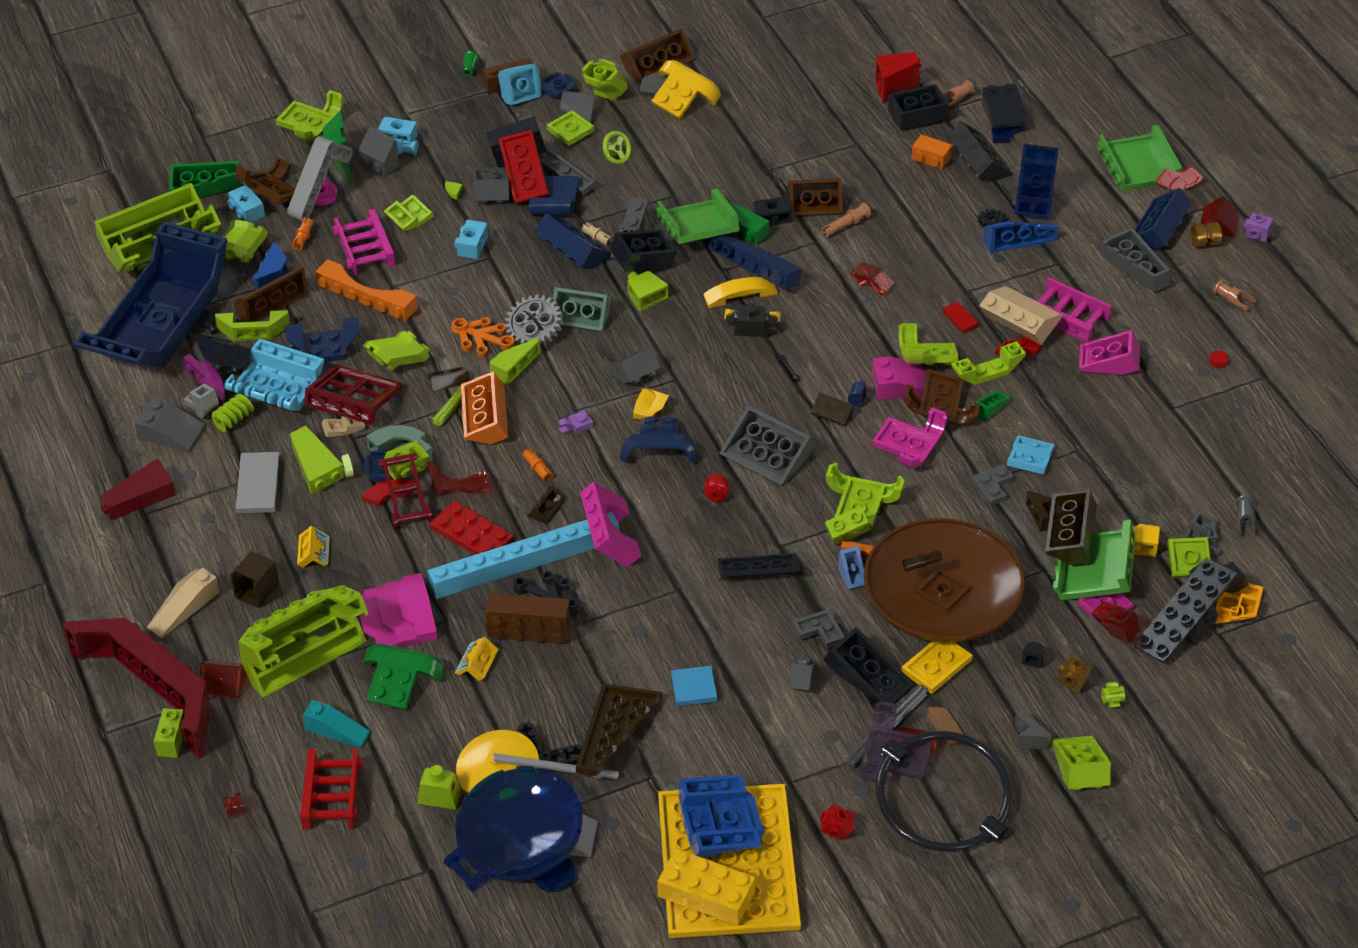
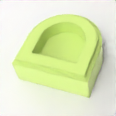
(347, 466)

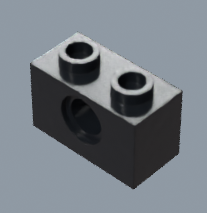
(775, 210)

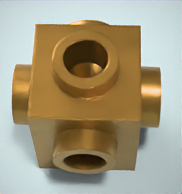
(1073, 673)

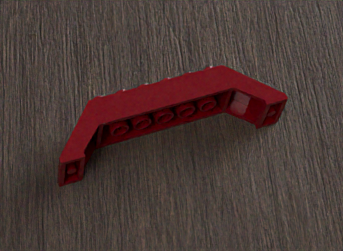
(151, 664)

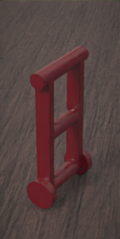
(396, 518)

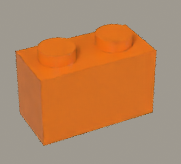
(931, 151)

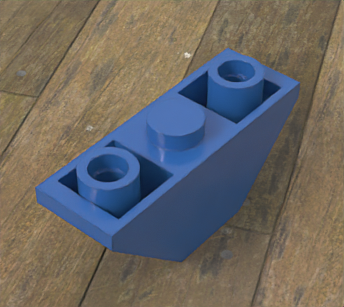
(271, 267)

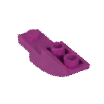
(205, 374)

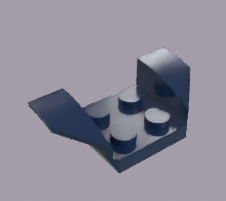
(327, 344)

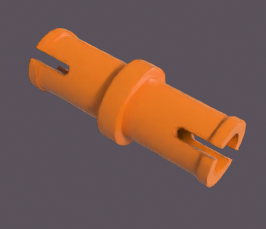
(302, 233)
(537, 465)

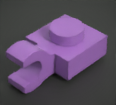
(577, 422)

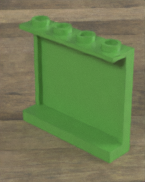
(1138, 159)
(699, 219)
(1108, 568)

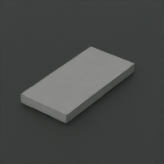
(257, 482)

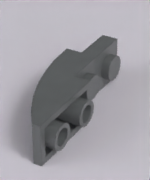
(634, 216)

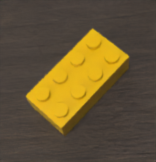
(706, 886)

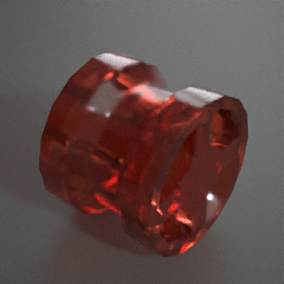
(233, 804)

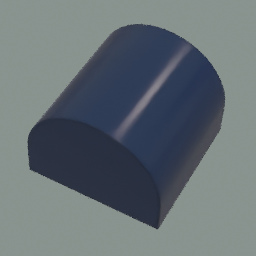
(857, 394)

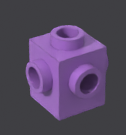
(1258, 227)

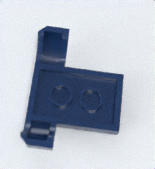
(658, 434)

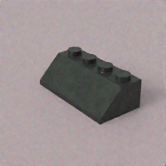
(978, 153)

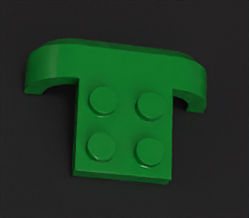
(397, 673)

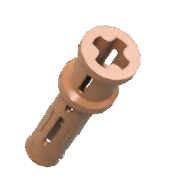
(851, 217)

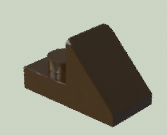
(1039, 508)

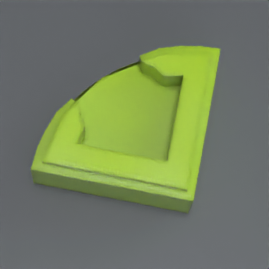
(453, 189)

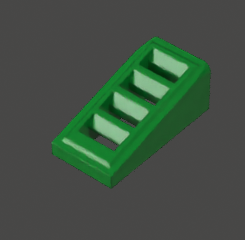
(990, 406)

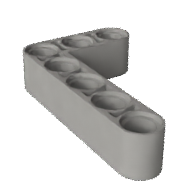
(314, 174)

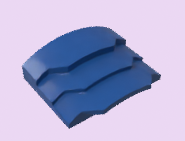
(719, 815)

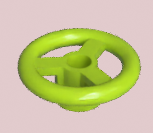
(615, 148)

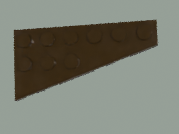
(614, 720)

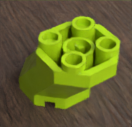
(604, 79)
(243, 240)
(397, 350)

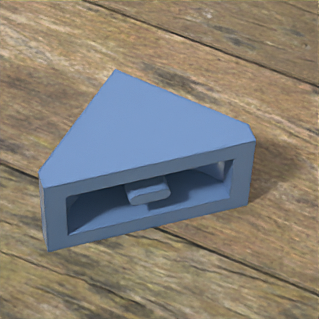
(851, 567)

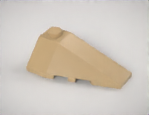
(183, 601)

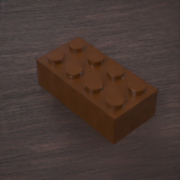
(528, 618)

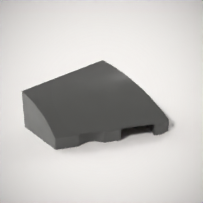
(578, 102)
(1203, 526)

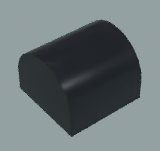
(1033, 654)

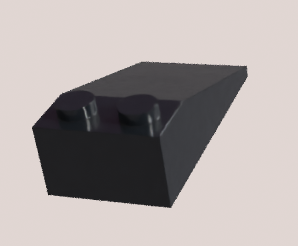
(867, 668)

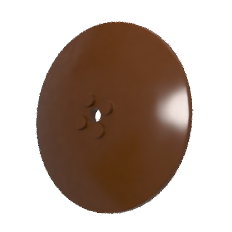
(976, 570)

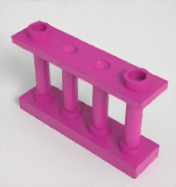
(377, 232)
(1069, 323)

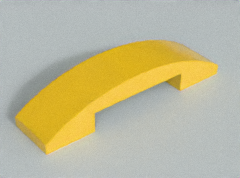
(739, 287)

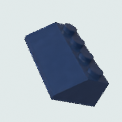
(1163, 218)
(571, 241)

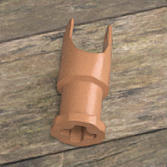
(959, 92)
(1232, 295)

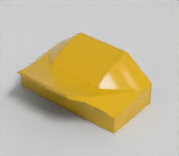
(649, 403)

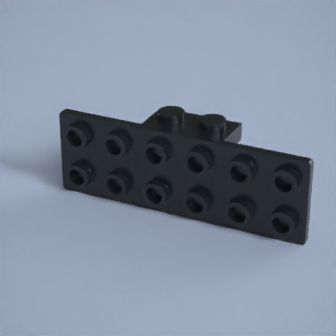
(1187, 613)

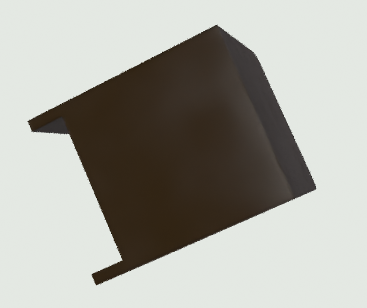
(254, 579)

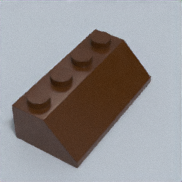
(652, 55)
(272, 296)

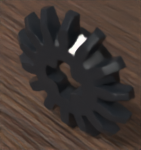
(984, 220)

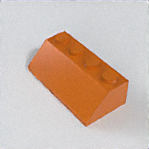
(484, 409)

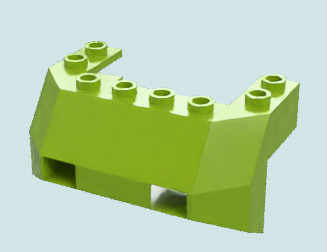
(144, 220)
(302, 637)

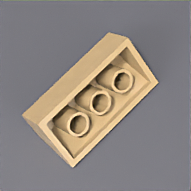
(1020, 313)

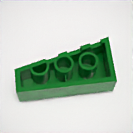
(205, 177)

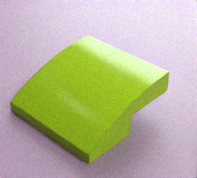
(409, 213)

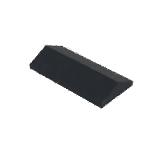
(758, 565)

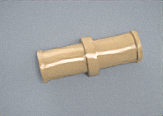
(597, 234)

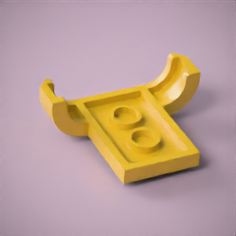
(682, 88)

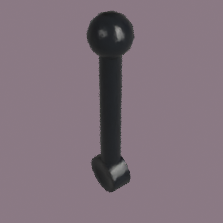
(782, 358)

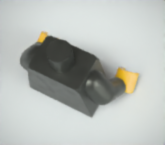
(751, 320)

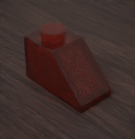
(1117, 621)

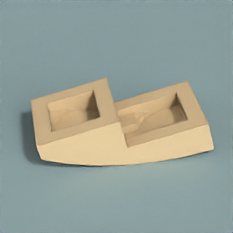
(341, 426)

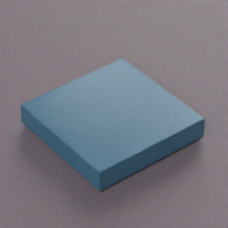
(693, 686)

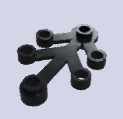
(521, 587)

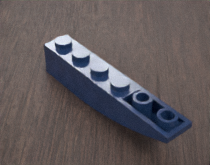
(757, 261)

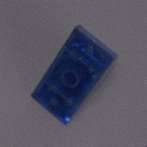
(1036, 180)

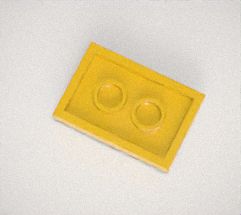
(936, 664)

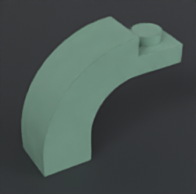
(397, 436)

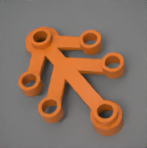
(462, 327)

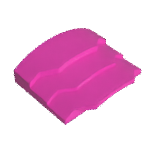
(399, 612)

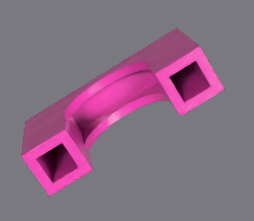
(605, 536)

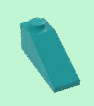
(333, 724)

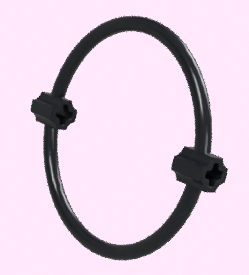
(991, 826)

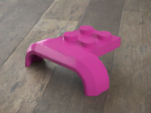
(910, 442)

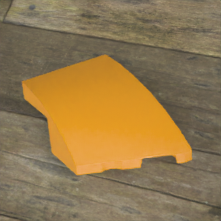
(1239, 604)

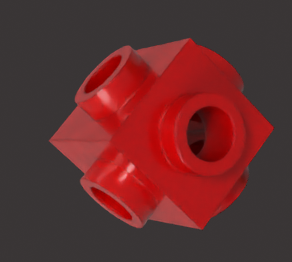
(837, 822)

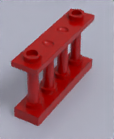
(313, 780)

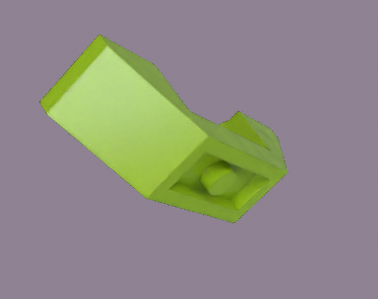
(252, 330)
(1009, 358)

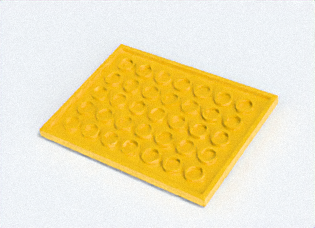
(775, 896)

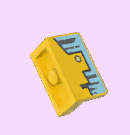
(313, 546)
(477, 658)

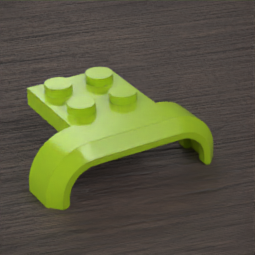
(309, 121)
(925, 353)
(862, 493)

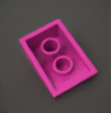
(1111, 354)
(893, 375)

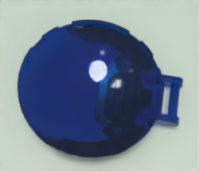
(516, 826)

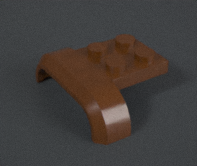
(269, 182)
(942, 393)

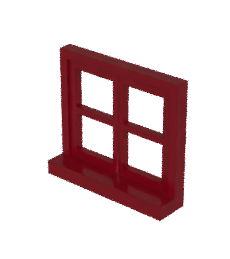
(343, 403)

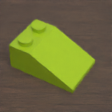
(1082, 762)

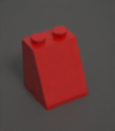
(896, 73)

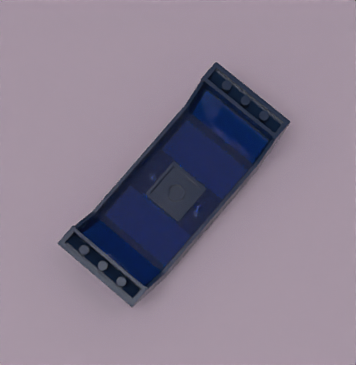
(163, 299)

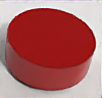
(1218, 359)

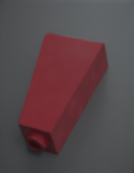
(138, 491)

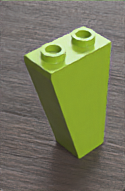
(315, 460)

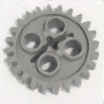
(545, 311)

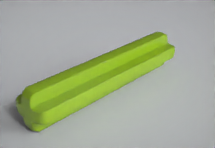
(448, 408)

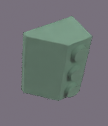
(583, 308)

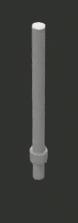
(549, 765)

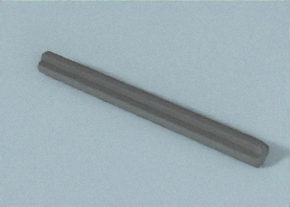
(902, 711)

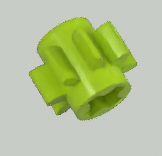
(1113, 694)

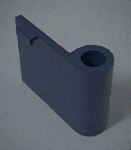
(561, 197)

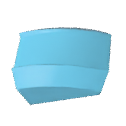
(520, 84)

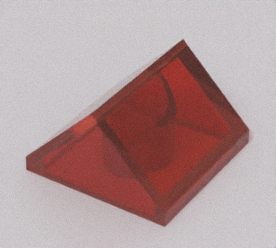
(1223, 213)
(223, 677)

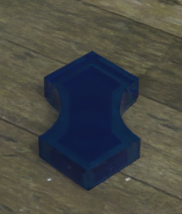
(1004, 134)

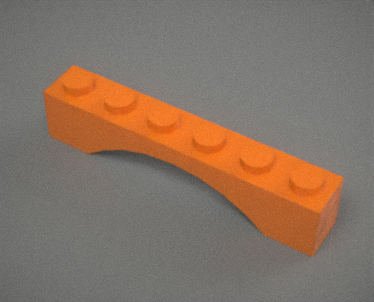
(392, 302)

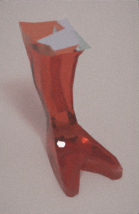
(473, 484)

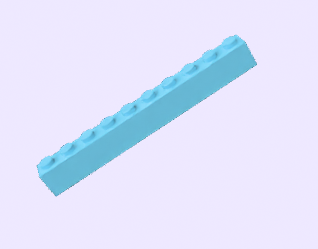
(512, 558)

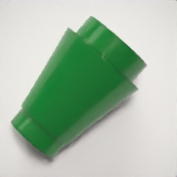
(470, 62)

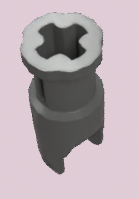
(1246, 514)

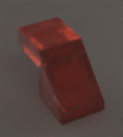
(876, 276)

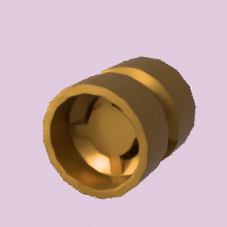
(1208, 234)

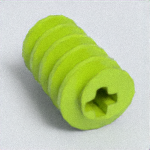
(232, 412)

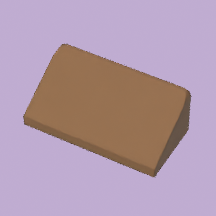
(943, 721)

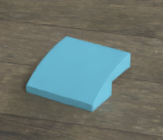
(1030, 454)

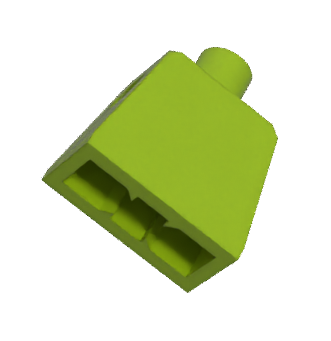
(646, 289)
(439, 788)

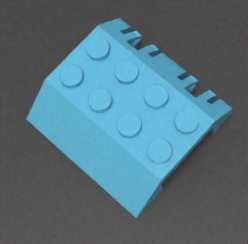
(277, 375)

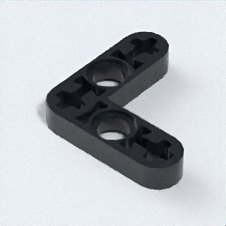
(548, 755)

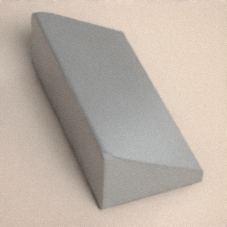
(586, 840)

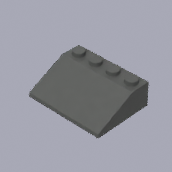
(767, 446)

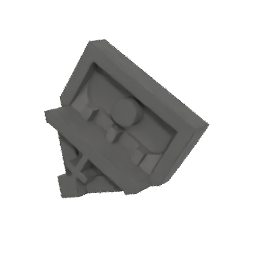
(651, 84)

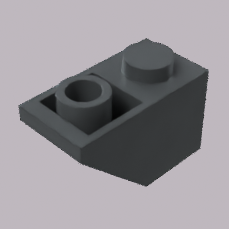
(802, 673)

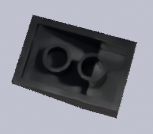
(1003, 106)
(223, 352)

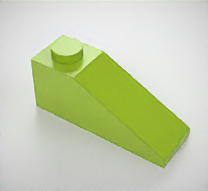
(513, 361)

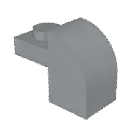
(202, 400)

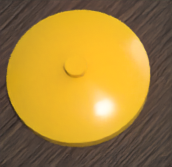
(477, 756)

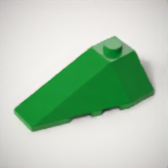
(334, 131)

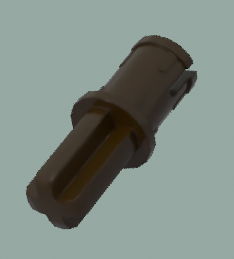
(921, 560)

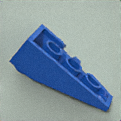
(1017, 235)

